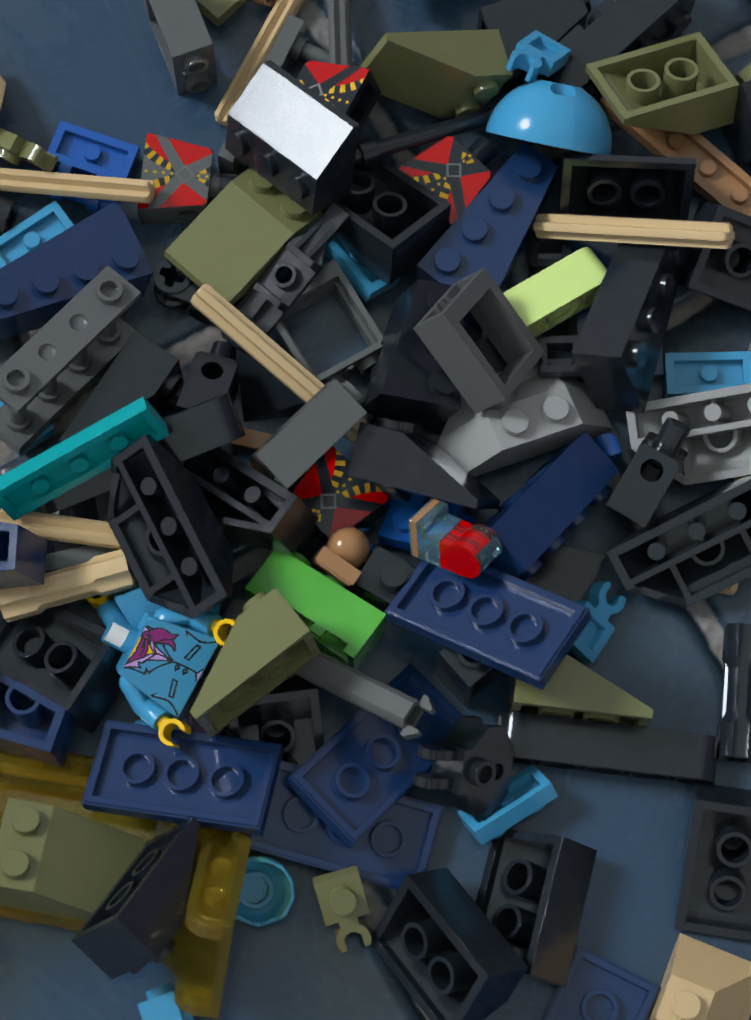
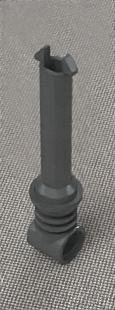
(356, 687)

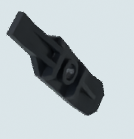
(305, 256)

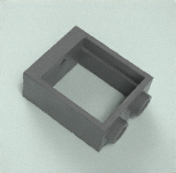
(183, 43)
(329, 281)
(460, 356)
(310, 432)

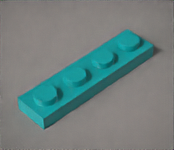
(77, 458)

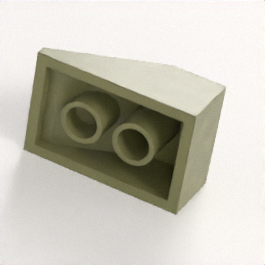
(440, 69)
(669, 86)
(239, 235)
(258, 655)
(579, 694)
(59, 859)

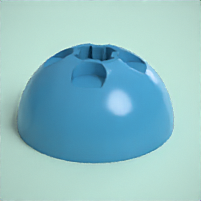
(553, 117)

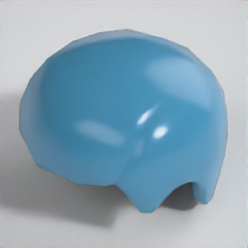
(266, 892)

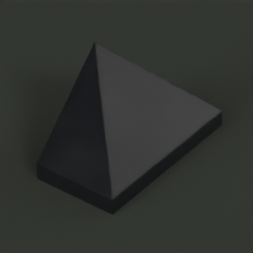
(263, 393)

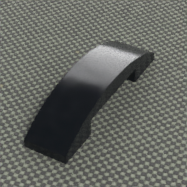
(561, 339)

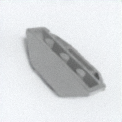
(535, 422)
(718, 435)

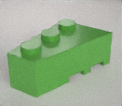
(338, 619)

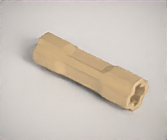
(99, 576)

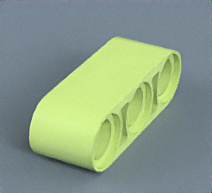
(558, 291)

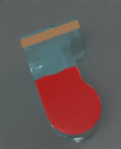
(451, 541)

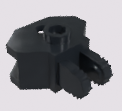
(466, 766)

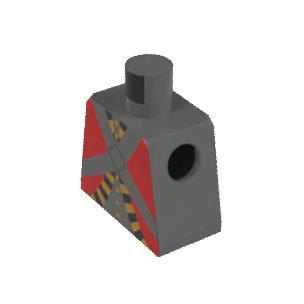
(182, 180)

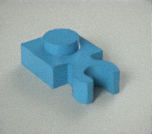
(538, 56)
(598, 629)

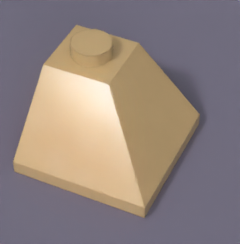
(703, 984)

